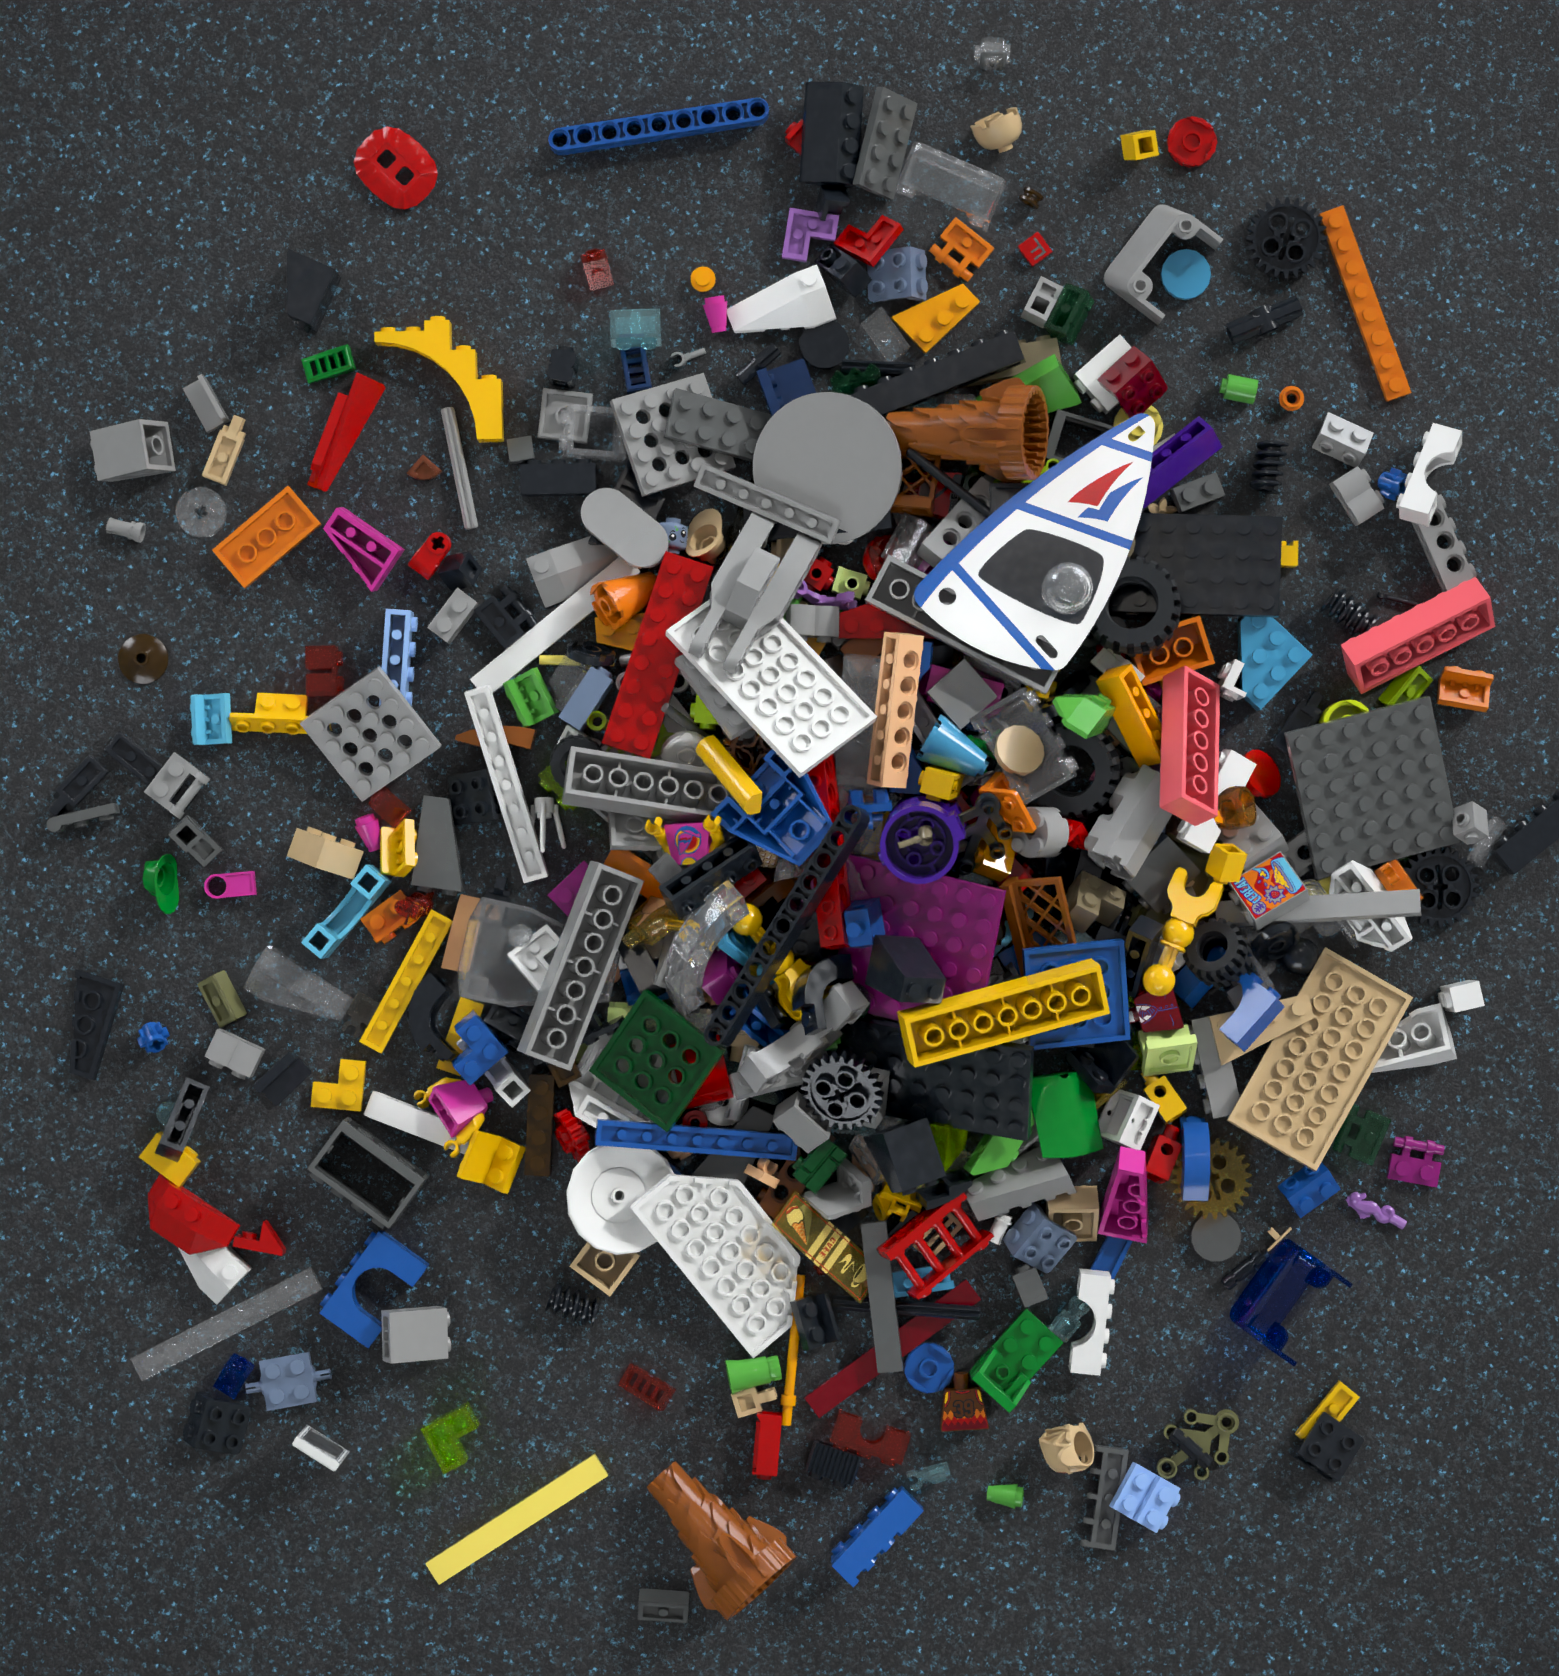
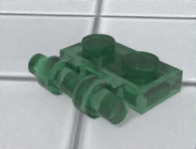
(1368, 1137)

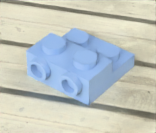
(1145, 1497)

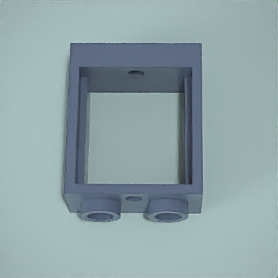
(587, 697)

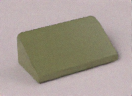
(222, 998)

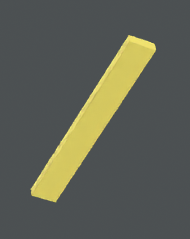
(516, 1519)

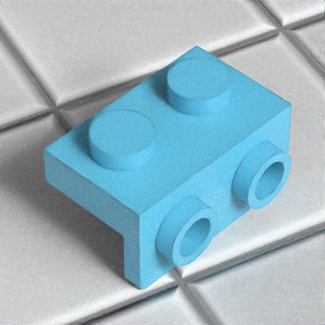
(211, 719)

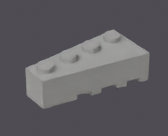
(1019, 1184)

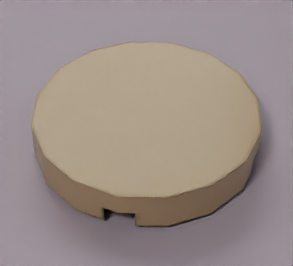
(1019, 750)

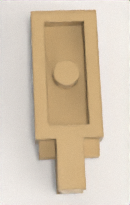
(225, 452)

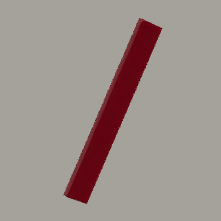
(865, 1367)

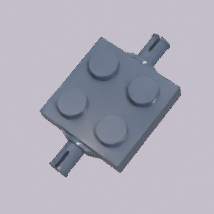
(288, 1381)

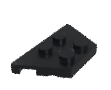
(629, 487)

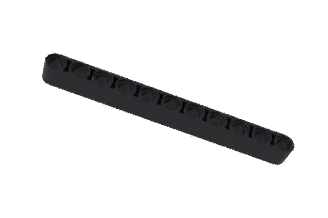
(797, 920)

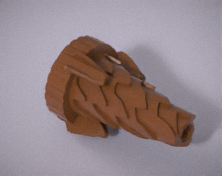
(1000, 433)
(730, 1554)

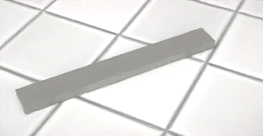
(1338, 907)

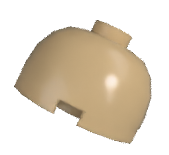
(998, 130)

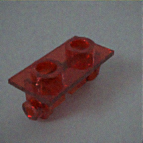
(414, 906)

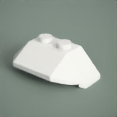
(1379, 932)

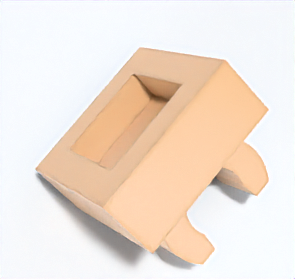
(763, 1172)

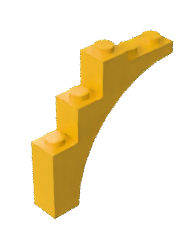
(435, 343)

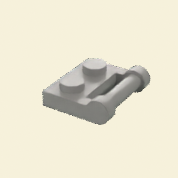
(171, 779)

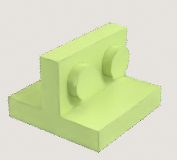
(1167, 1051)

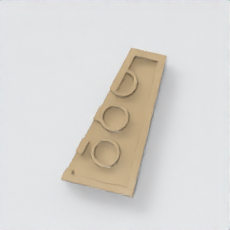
(1295, 1013)

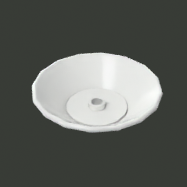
(592, 1202)

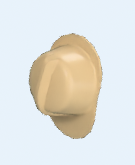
(706, 536)

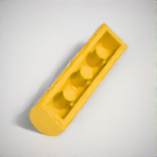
(730, 774)

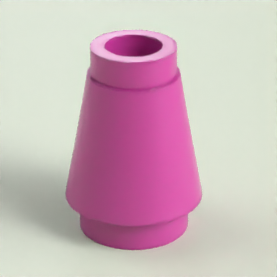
(716, 313)
(369, 831)

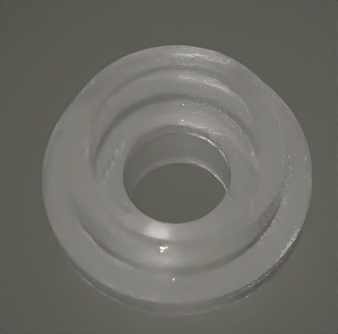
(520, 935)

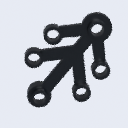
(965, 860)

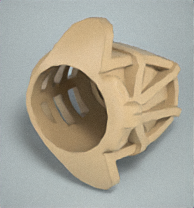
(1064, 1445)

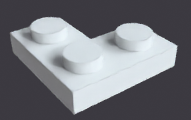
(531, 957)

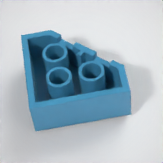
(1269, 658)

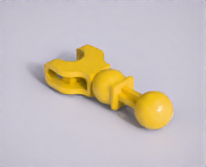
(1179, 930)
(789, 970)

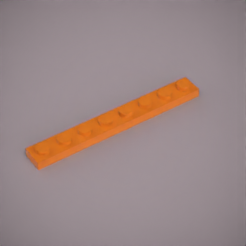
(1364, 304)

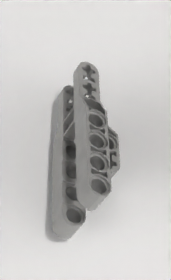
(742, 583)

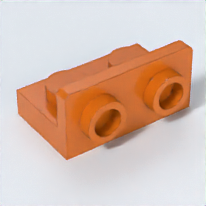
(384, 920)

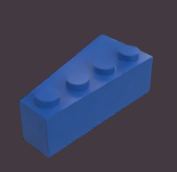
(875, 1534)

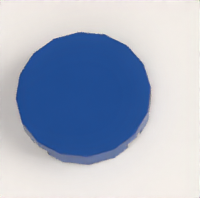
(929, 1367)

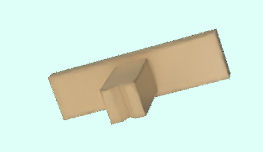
(1276, 1236)

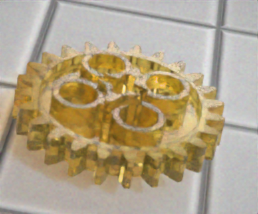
(1232, 1170)

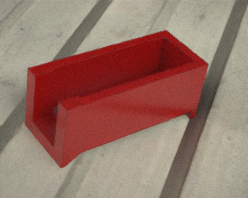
(767, 1444)

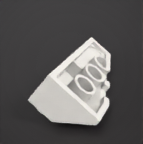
(787, 304)
(1418, 1041)
(216, 1271)

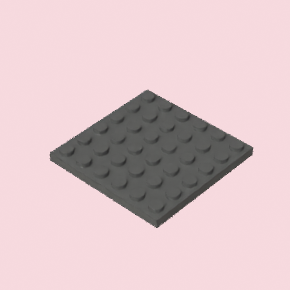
(1372, 786)

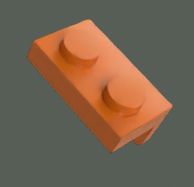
(1464, 688)

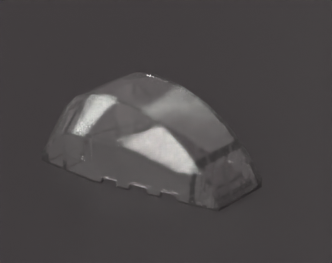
(484, 965)

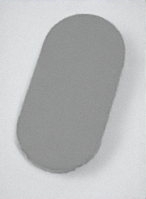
(624, 528)

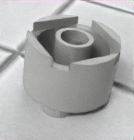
(1047, 839)

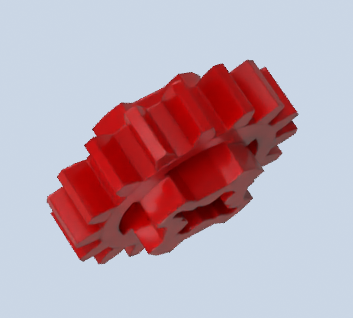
(571, 1134)

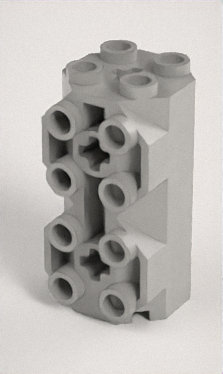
(1129, 833)

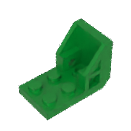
(1014, 1359)

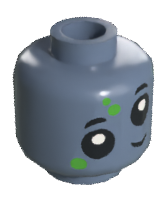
(677, 535)

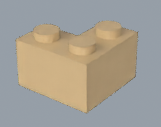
(324, 852)

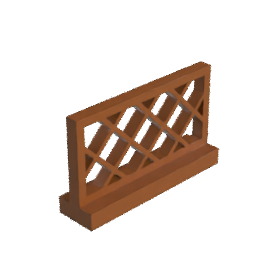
(913, 503)
(1021, 924)

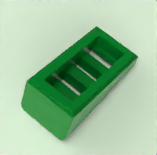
(340, 370)

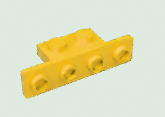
(273, 714)

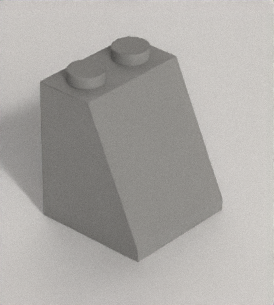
(132, 450)

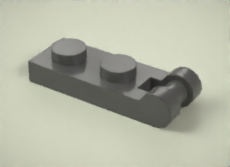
(82, 817)

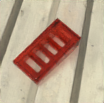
(651, 1379)

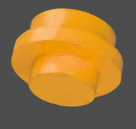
(703, 279)

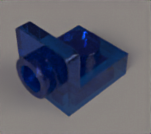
(234, 1375)

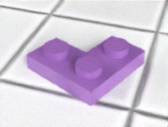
(803, 226)

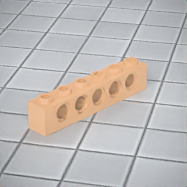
(895, 710)

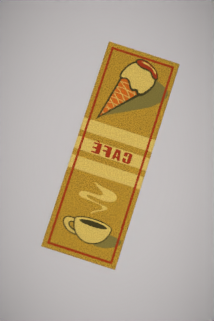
(823, 1245)

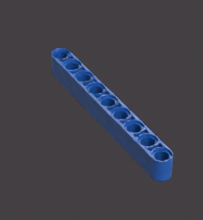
(671, 130)

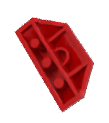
(187, 1219)

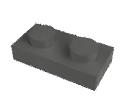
(1197, 492)

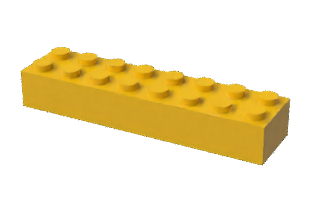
(1003, 1012)

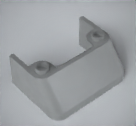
(1125, 272)

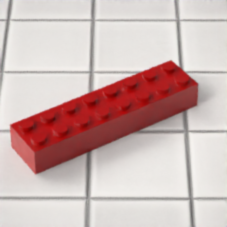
(652, 667)

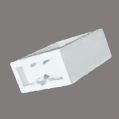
(1119, 1125)

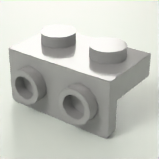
(1342, 440)

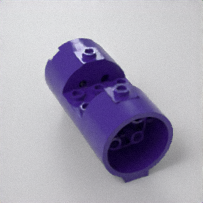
(917, 862)

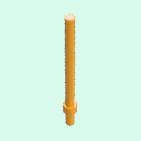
(788, 1399)

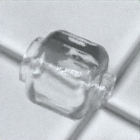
(992, 53)

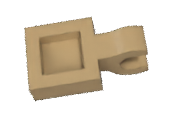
(749, 1400)

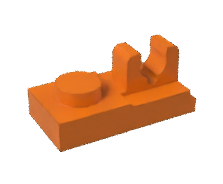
(1395, 877)

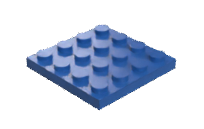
(1106, 1028)

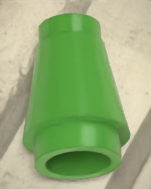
(1006, 1495)

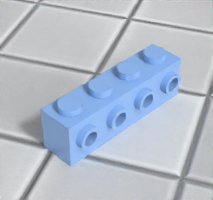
(399, 649)

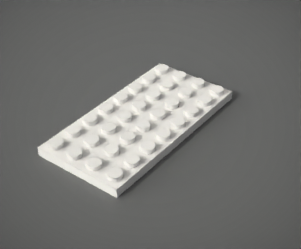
(780, 690)

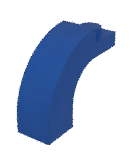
(1195, 1158)

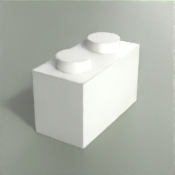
(1461, 996)

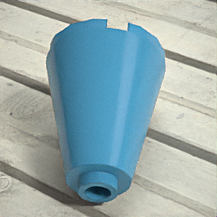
(952, 750)

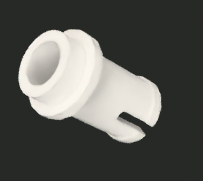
(999, 1227)

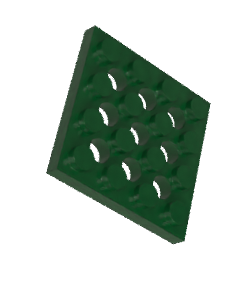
(673, 1058)

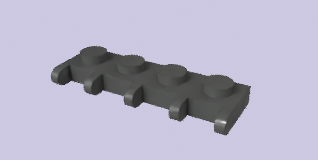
(1106, 1519)

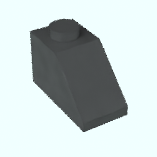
(1028, 1285)

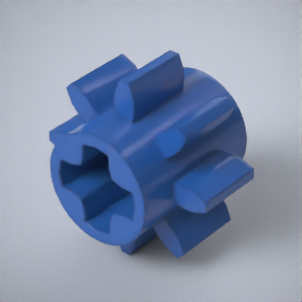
(1392, 483)
(153, 1037)

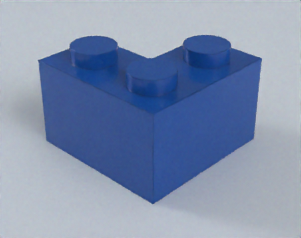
(483, 1050)

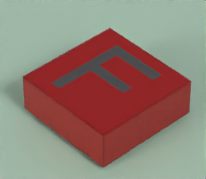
(1034, 249)

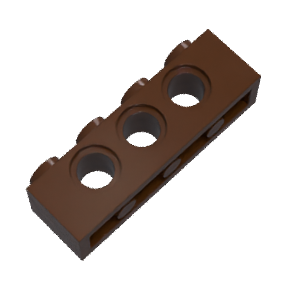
(768, 1201)

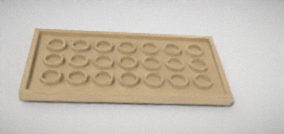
(1321, 1066)

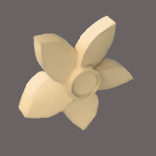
(1162, 507)

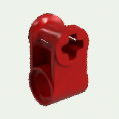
(427, 559)

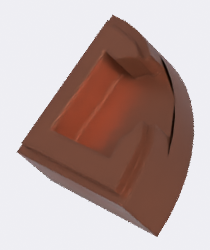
(424, 469)

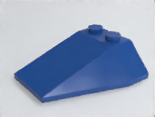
(790, 815)

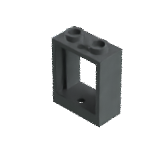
(1057, 425)

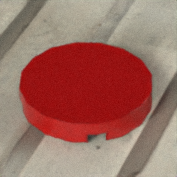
(1191, 142)
(1265, 777)

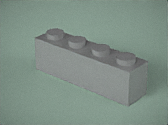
(1215, 1079)

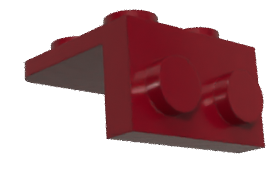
(1134, 382)

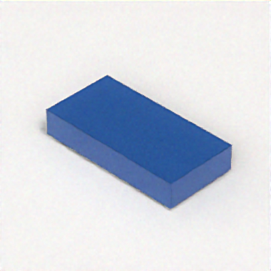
(1111, 1255)

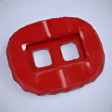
(382, 180)

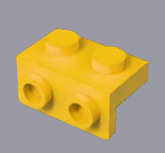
(398, 849)

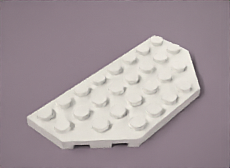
(726, 1252)

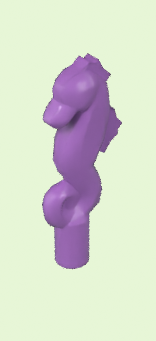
(1365, 1208)

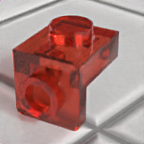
(597, 269)

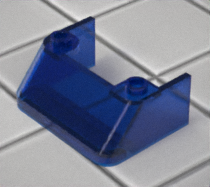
(1276, 1291)

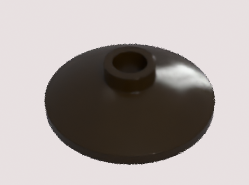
(155, 662)

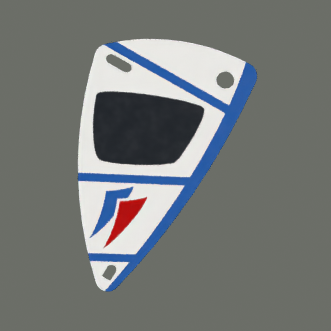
(1071, 513)

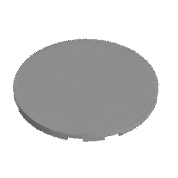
(831, 458)

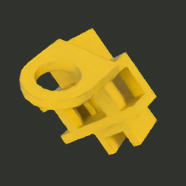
(887, 1203)

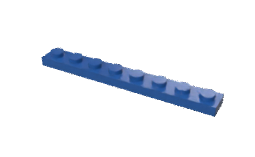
(695, 1139)

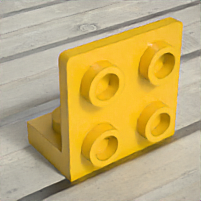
(491, 1161)

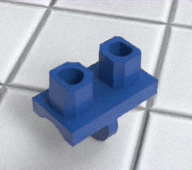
(880, 803)

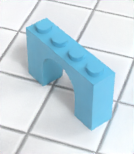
(332, 931)

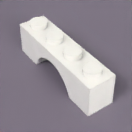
(1439, 449)
(1233, 771)
(1087, 1353)

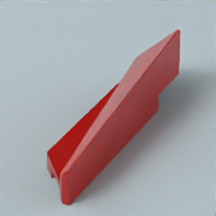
(343, 428)

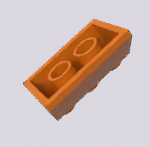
(1185, 648)
(635, 866)

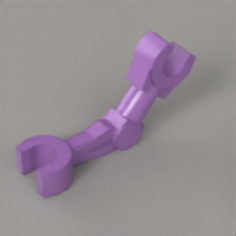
(842, 600)

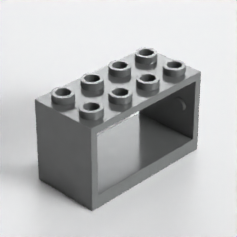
(381, 1151)

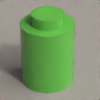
(1239, 388)

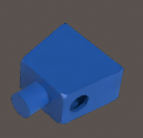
(863, 922)

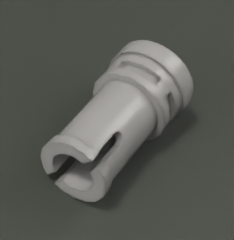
(130, 530)

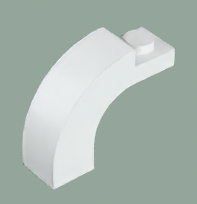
(505, 1079)

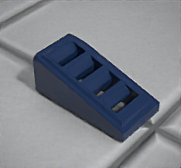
(635, 384)

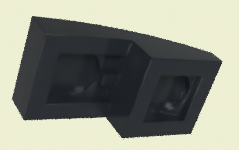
(946, 1190)

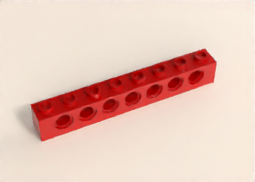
(837, 898)

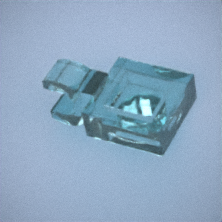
(1068, 1322)
(934, 1473)

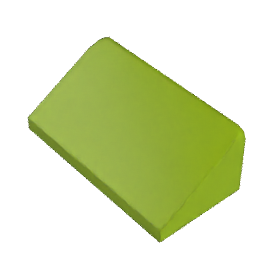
(1406, 686)

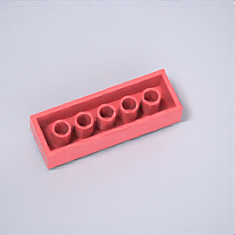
(1418, 635)
(1190, 746)

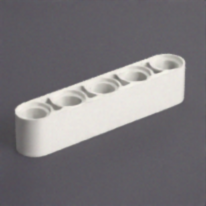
(409, 1119)

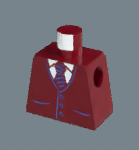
(1156, 1012)

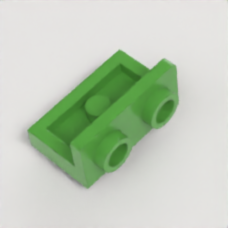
(530, 698)

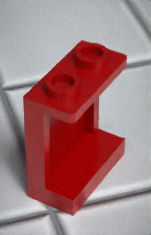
(716, 1086)

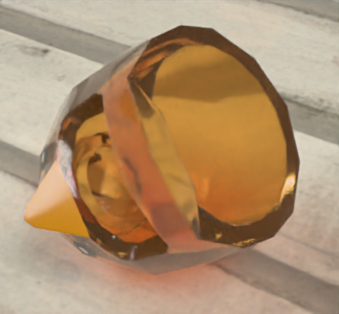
(1235, 809)

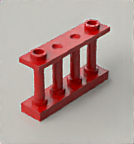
(913, 1234)

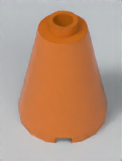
(622, 598)

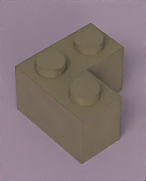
(1093, 900)

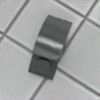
(195, 840)

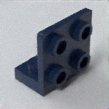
(785, 384)

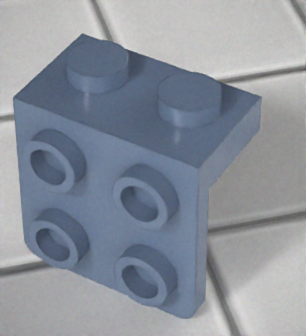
(899, 275)
(1038, 1239)

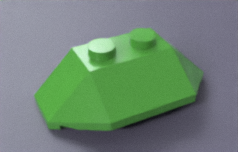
(1085, 713)
(993, 1153)

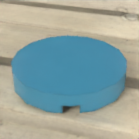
(1185, 274)

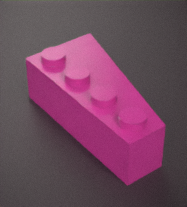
(1126, 1199)

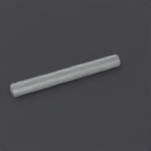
(459, 468)

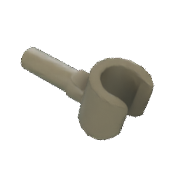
(924, 838)

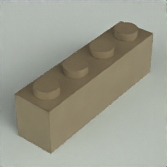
(1033, 354)

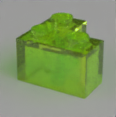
(444, 1434)

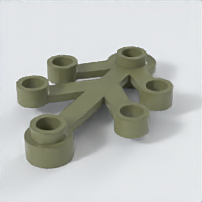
(1203, 1439)

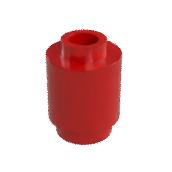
(692, 1113)

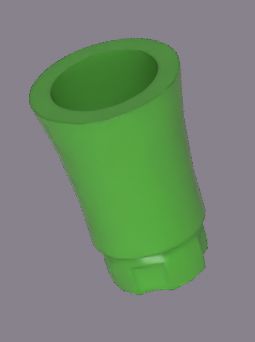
(752, 1372)

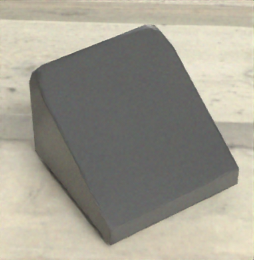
(520, 449)

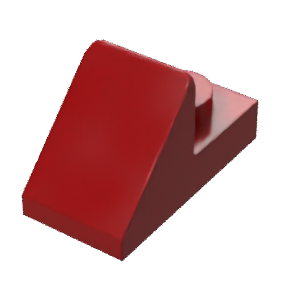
(268, 1242)

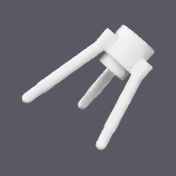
(544, 808)

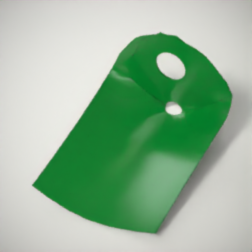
(1065, 1116)

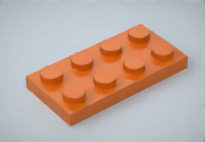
(266, 537)

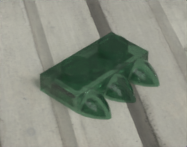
(855, 379)

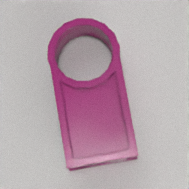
(236, 884)

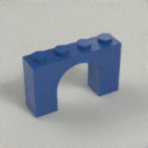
(1255, 1012)
(343, 1307)

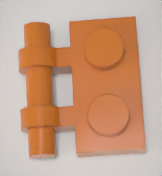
(967, 244)

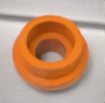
(1297, 393)

